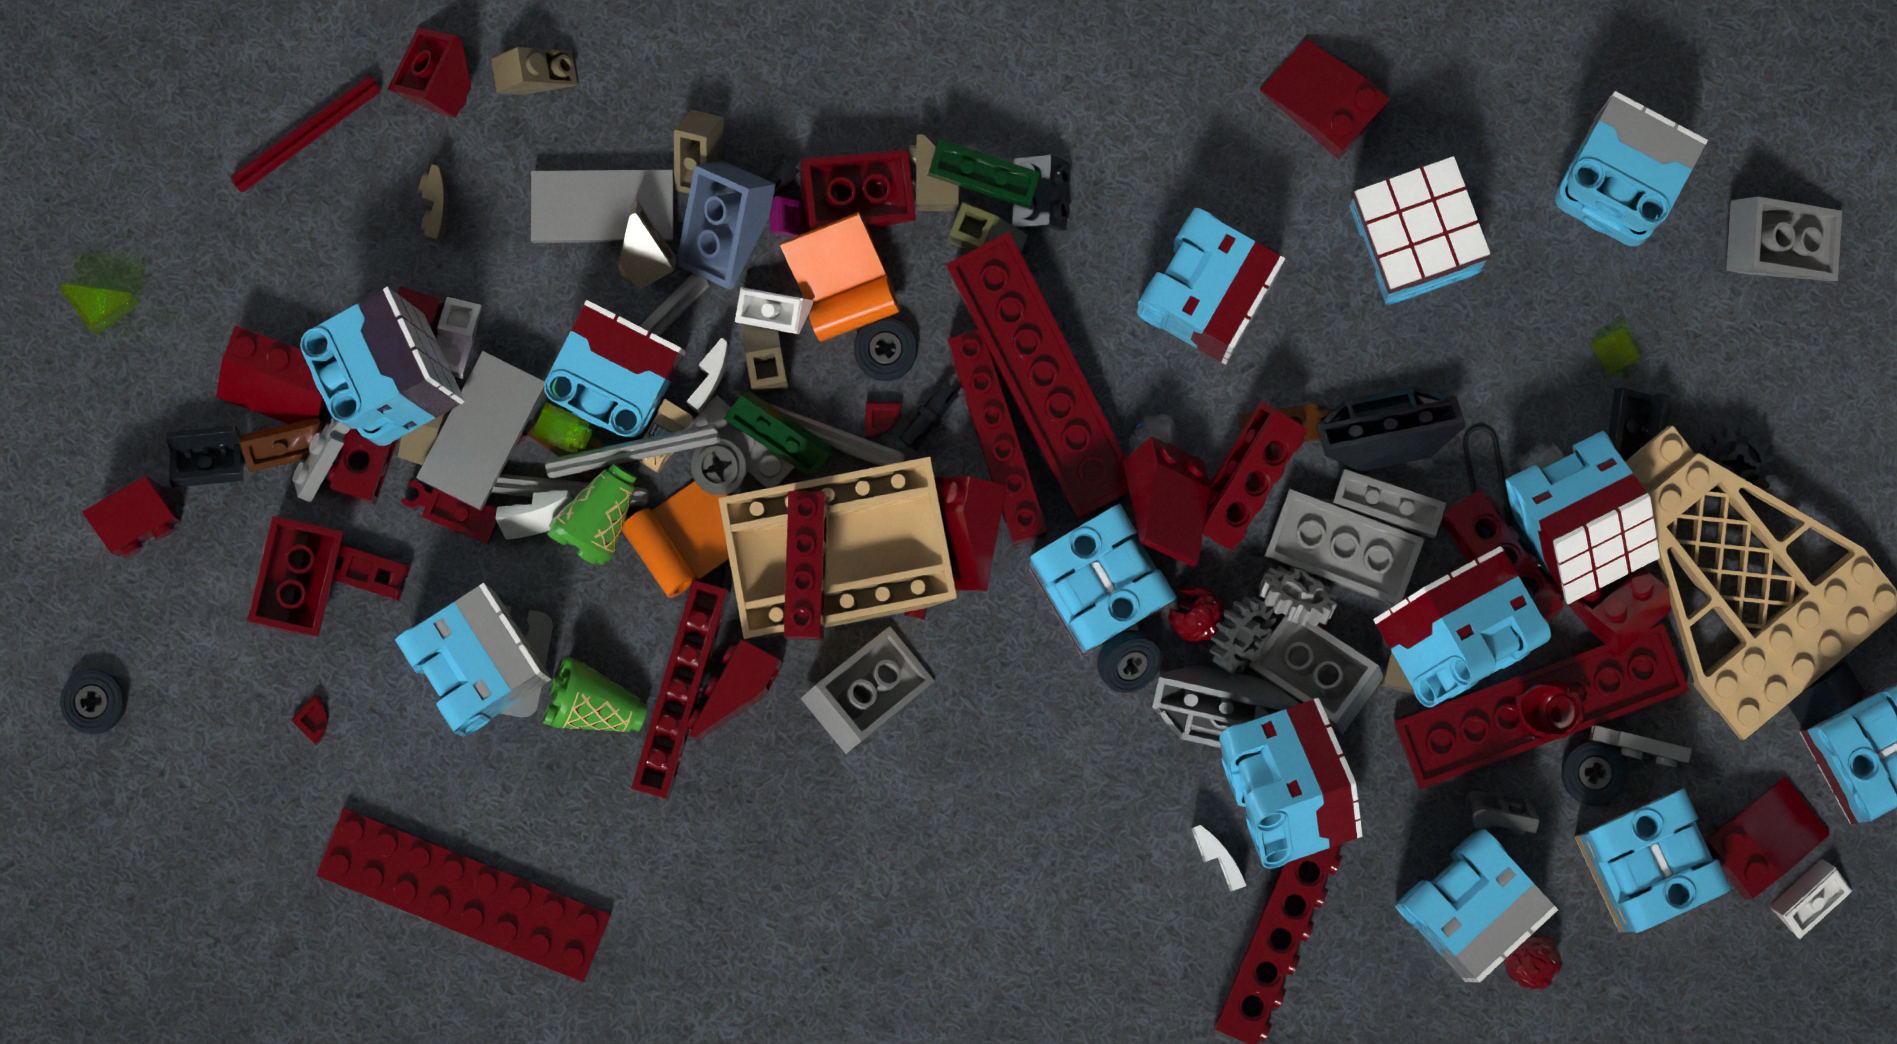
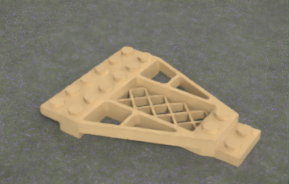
(1801, 637)

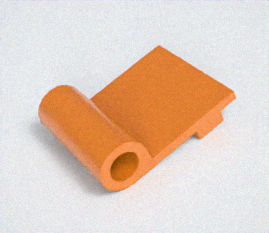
(841, 276)
(680, 538)

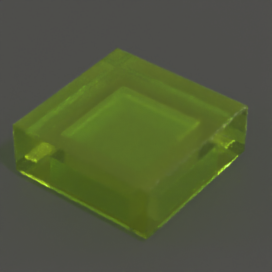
(1615, 351)

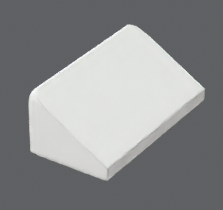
(772, 310)
(1811, 898)

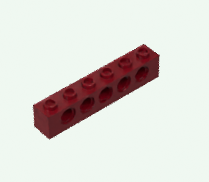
(997, 436)
(368, 482)
(680, 690)
(1232, 1019)

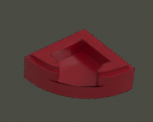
(880, 417)
(312, 719)

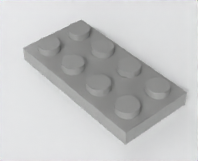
(1344, 547)

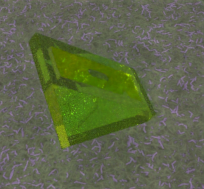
(99, 306)

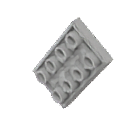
(598, 203)
(481, 431)

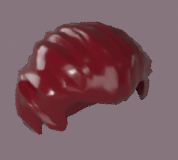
(1550, 709)

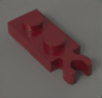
(454, 514)

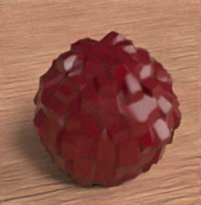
(1197, 617)
(1534, 963)

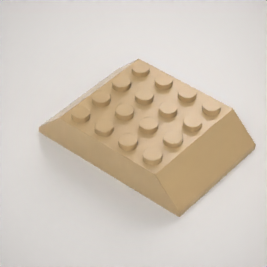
(881, 547)

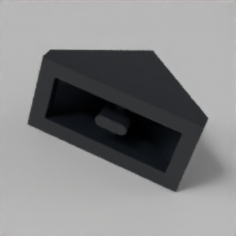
(1826, 696)

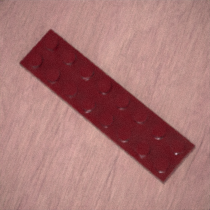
(1041, 374)
(1487, 722)
(463, 895)

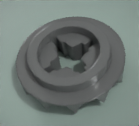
(712, 481)

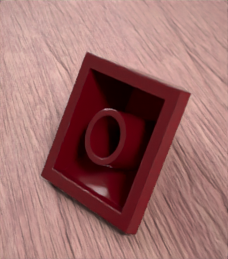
(433, 73)

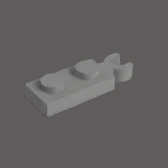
(322, 454)
(1635, 746)

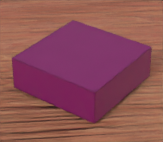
(786, 216)

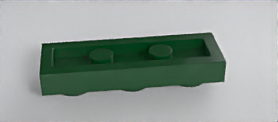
(983, 173)
(778, 433)

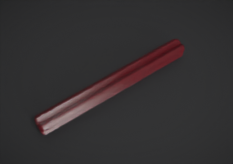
(305, 133)

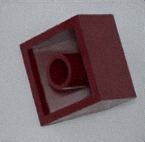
(133, 517)

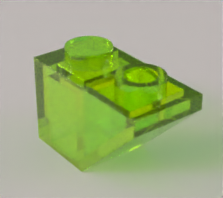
(562, 429)

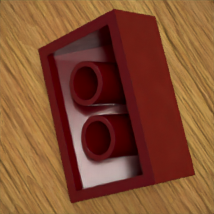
(268, 378)
(295, 577)

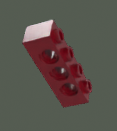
(1246, 457)
(1483, 512)
(806, 565)

